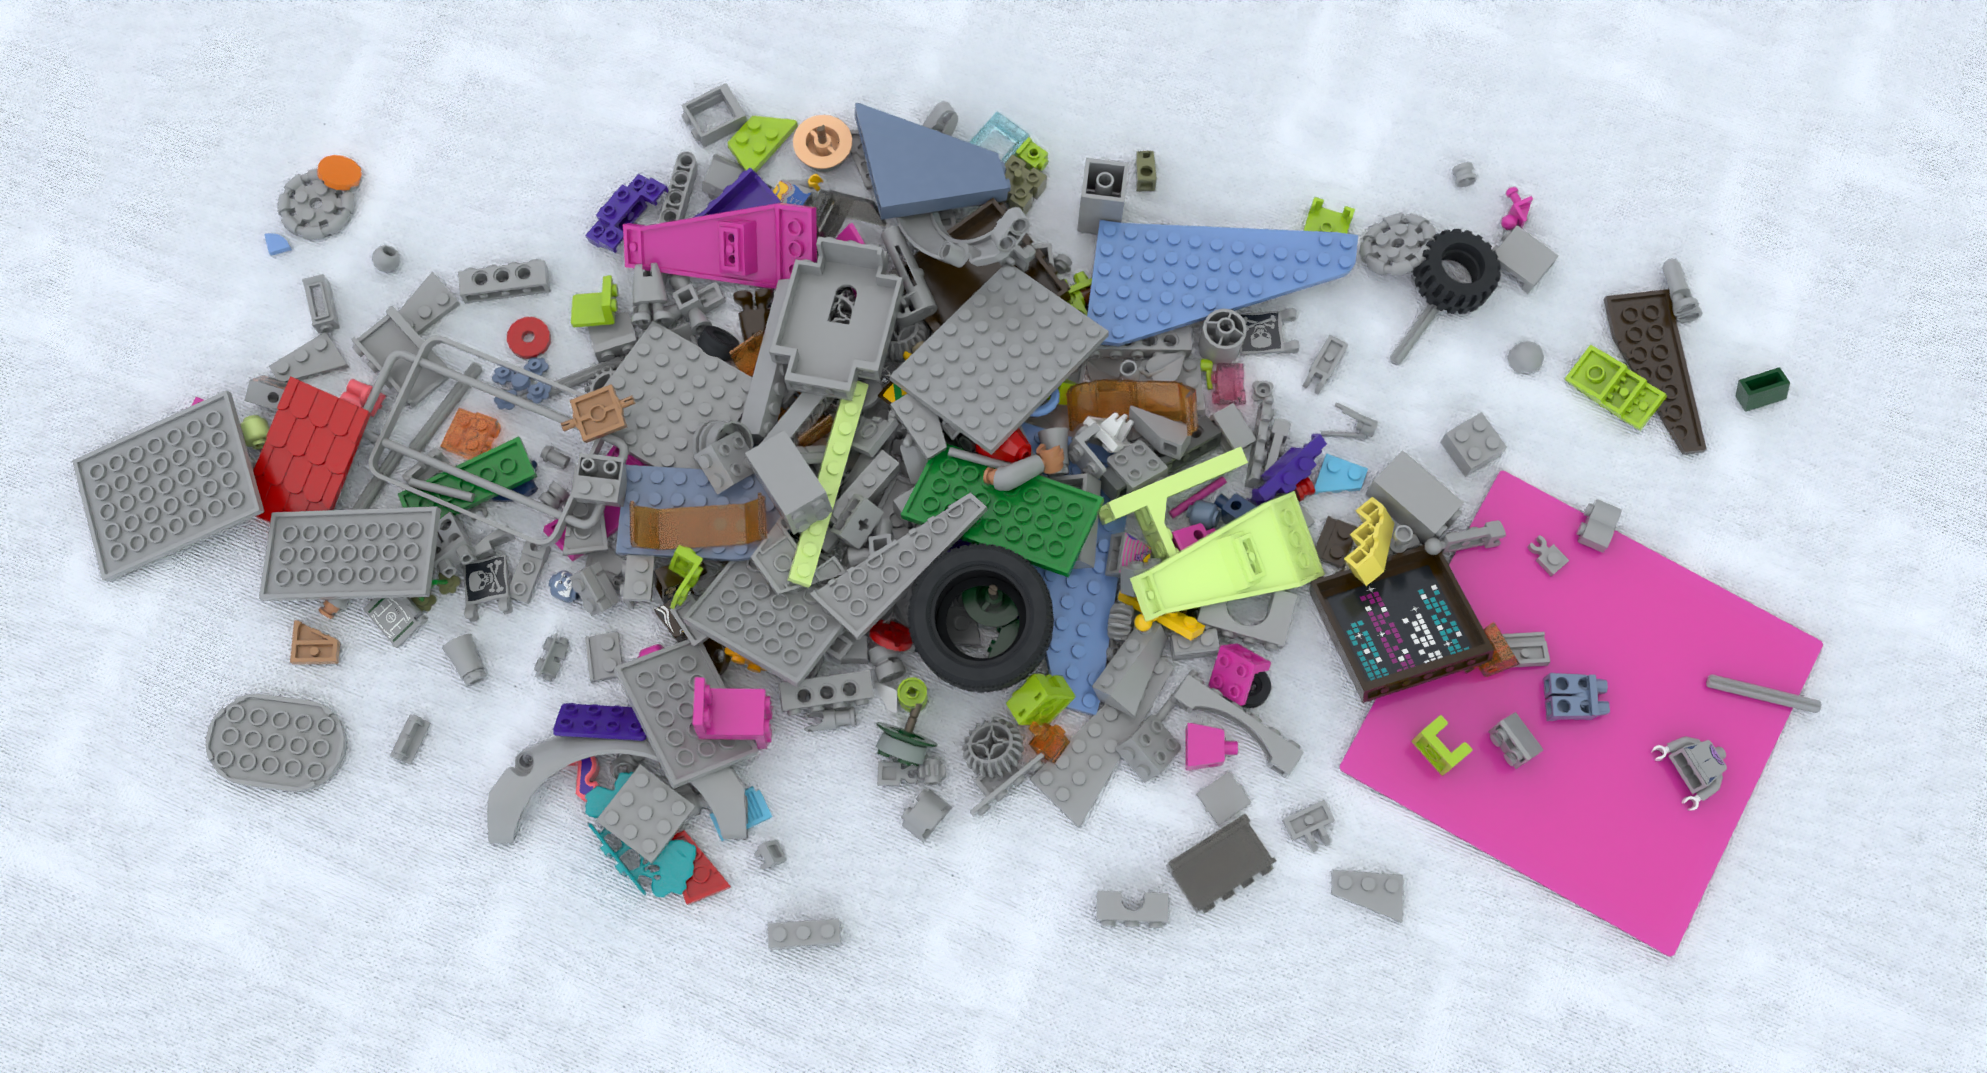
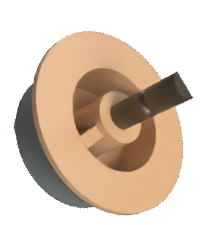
(822, 142)

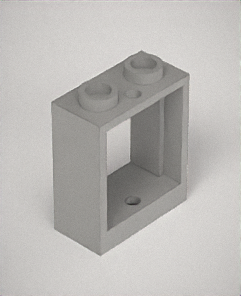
(707, 100)

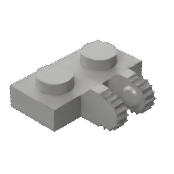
(1308, 821)

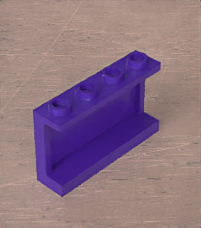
(744, 193)

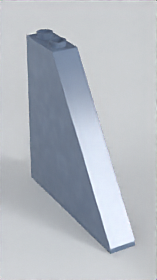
(925, 169)

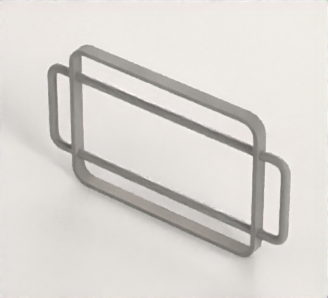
(382, 440)

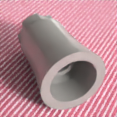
(1054, 437)
(465, 659)

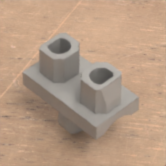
(1020, 257)

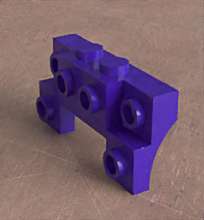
(624, 208)
(1288, 470)

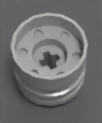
(715, 430)

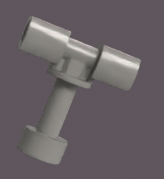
(1403, 540)

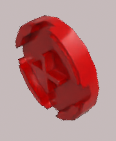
(891, 636)

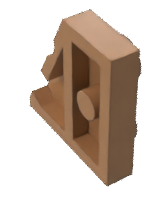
(313, 646)

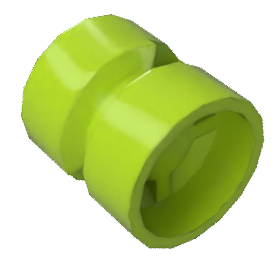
(911, 692)

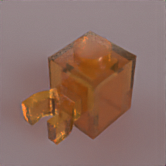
(1048, 740)

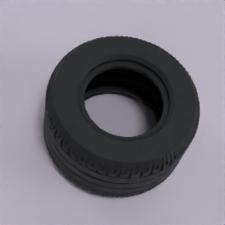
(970, 568)

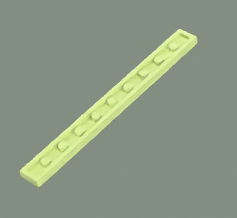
(830, 477)

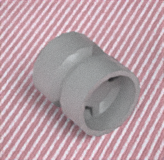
(886, 662)

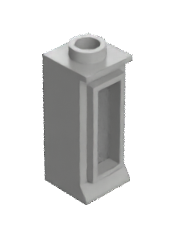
(321, 304)

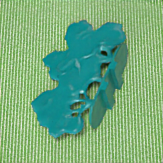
(674, 861)

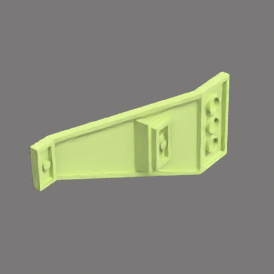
(1244, 559)

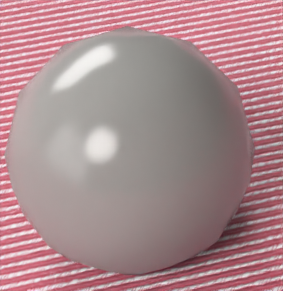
(386, 258)

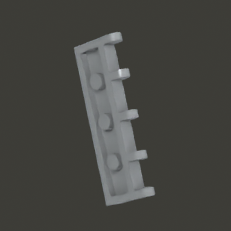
(1262, 434)

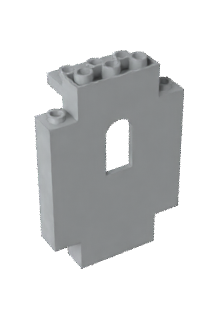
(830, 355)

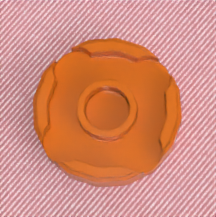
(339, 172)

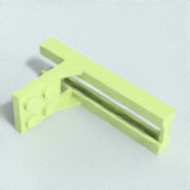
(1151, 500)

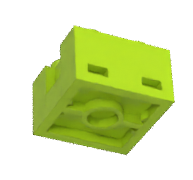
(1040, 699)

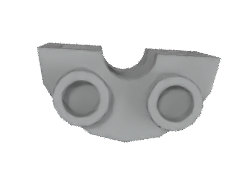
(925, 814)

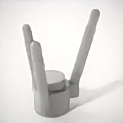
(1365, 425)

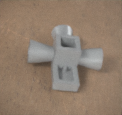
(693, 303)
(880, 538)

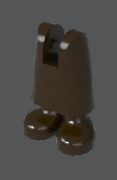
(752, 319)

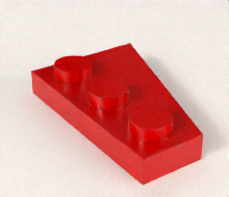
(705, 879)

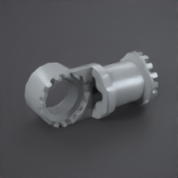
(630, 761)

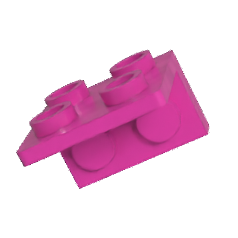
(1235, 671)

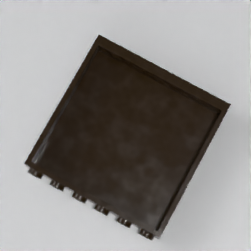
(955, 285)

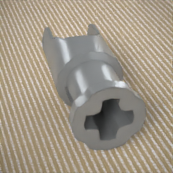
(832, 719)

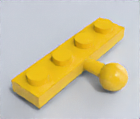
(1176, 621)

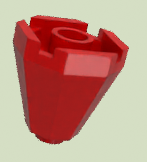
(1012, 450)

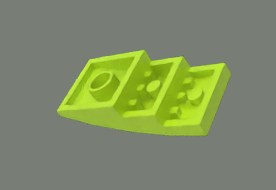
(1615, 387)

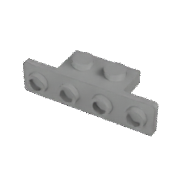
(997, 788)

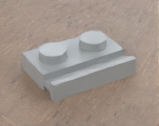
(1529, 648)
(603, 655)

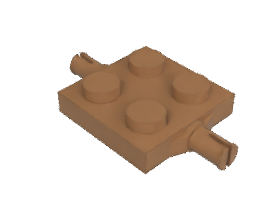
(598, 413)

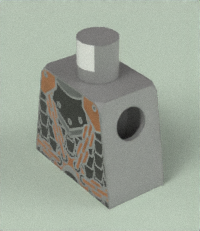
(265, 391)

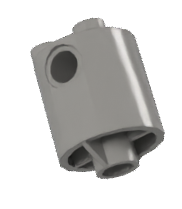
(1222, 336)

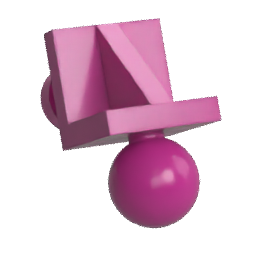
(1518, 212)

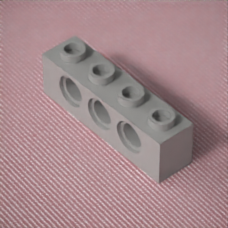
(515, 286)
(860, 681)

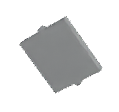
(1223, 798)

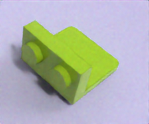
(596, 308)
(687, 565)

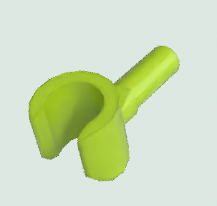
(1206, 365)

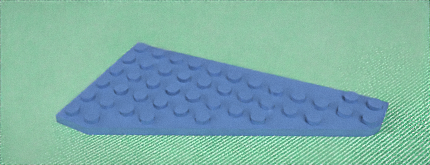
(1177, 275)
(1081, 605)

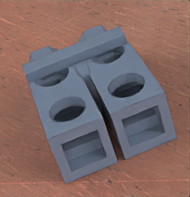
(1574, 697)

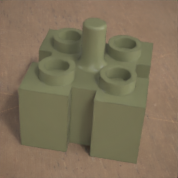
(1024, 184)

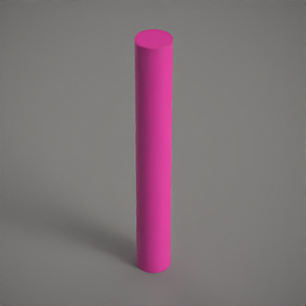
(1197, 496)

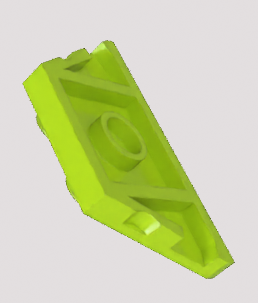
(759, 140)

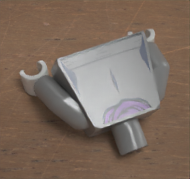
(1698, 765)

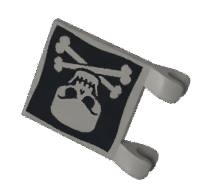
(1266, 333)
(486, 582)

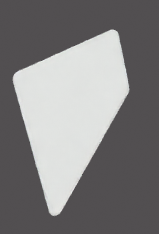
(888, 695)

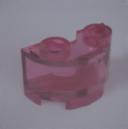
(1228, 384)

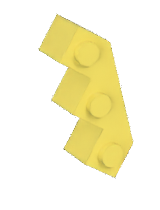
(1371, 540)

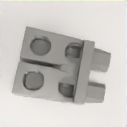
(452, 546)

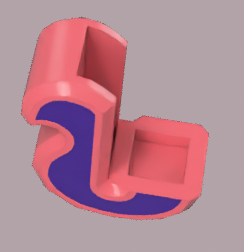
(587, 772)

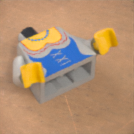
(797, 191)

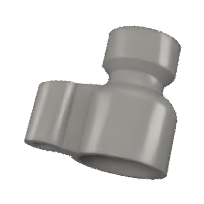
(697, 800)

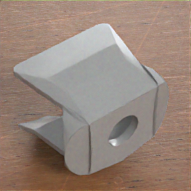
(912, 460)

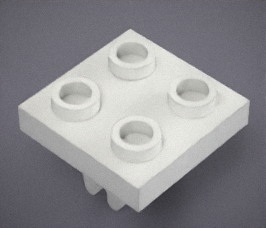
(1112, 431)

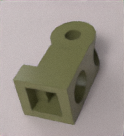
(1145, 171)

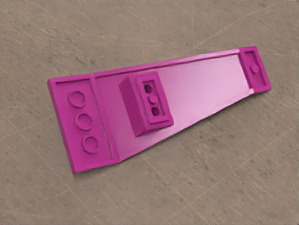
(704, 247)

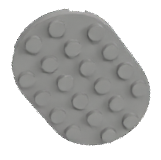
(276, 743)

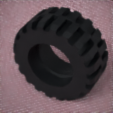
(1469, 252)

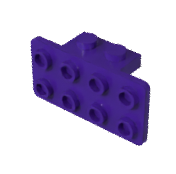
(598, 722)

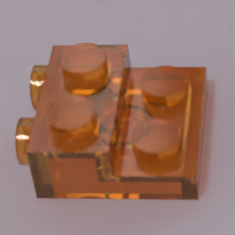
(470, 434)

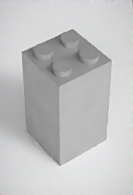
(1102, 193)
(789, 482)
(1415, 498)

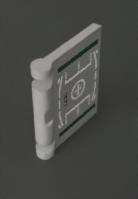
(395, 618)

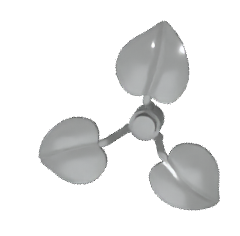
(1160, 367)

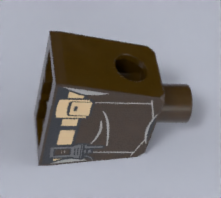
(668, 582)

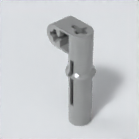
(917, 295)

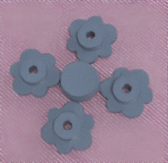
(519, 382)

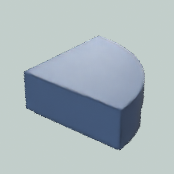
(276, 244)

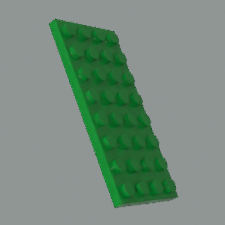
(1036, 520)

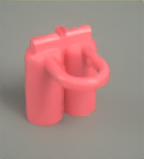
(358, 393)

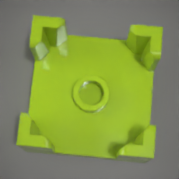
(1327, 220)
(1435, 750)

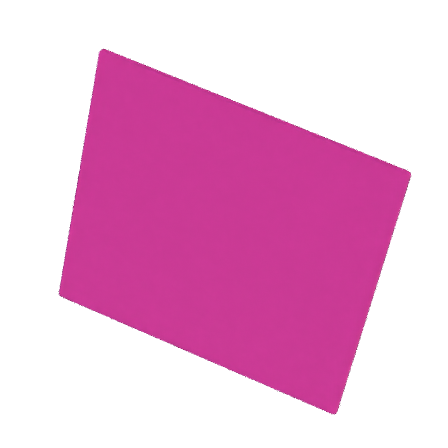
(1594, 805)

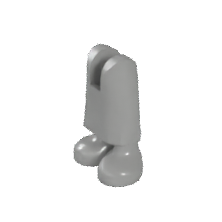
(649, 290)
(1684, 305)

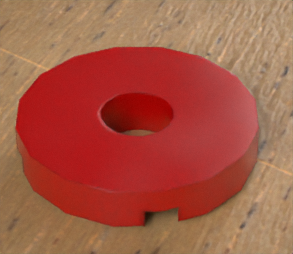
(520, 329)

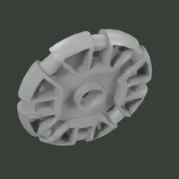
(303, 202)
(1404, 257)

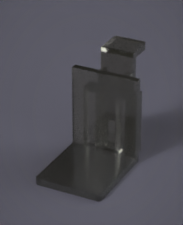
(835, 206)

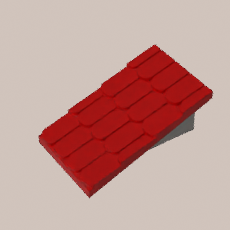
(308, 450)

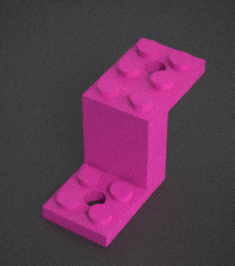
(732, 713)

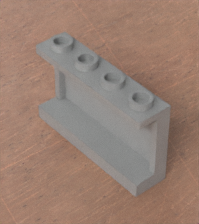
(395, 334)

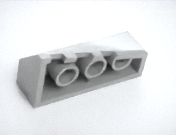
(866, 479)
(1131, 669)

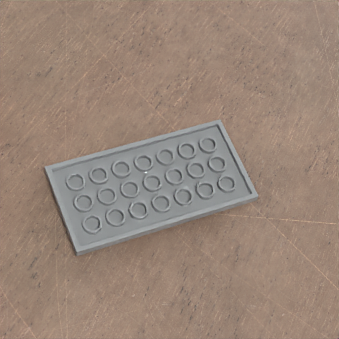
(350, 554)

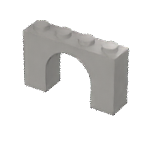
(1270, 632)

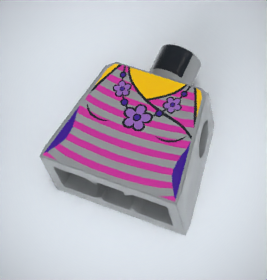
(1123, 550)

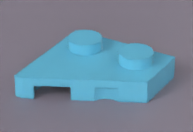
(1339, 475)

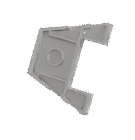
(776, 556)

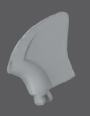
(610, 563)

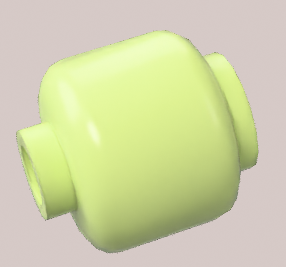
(255, 431)

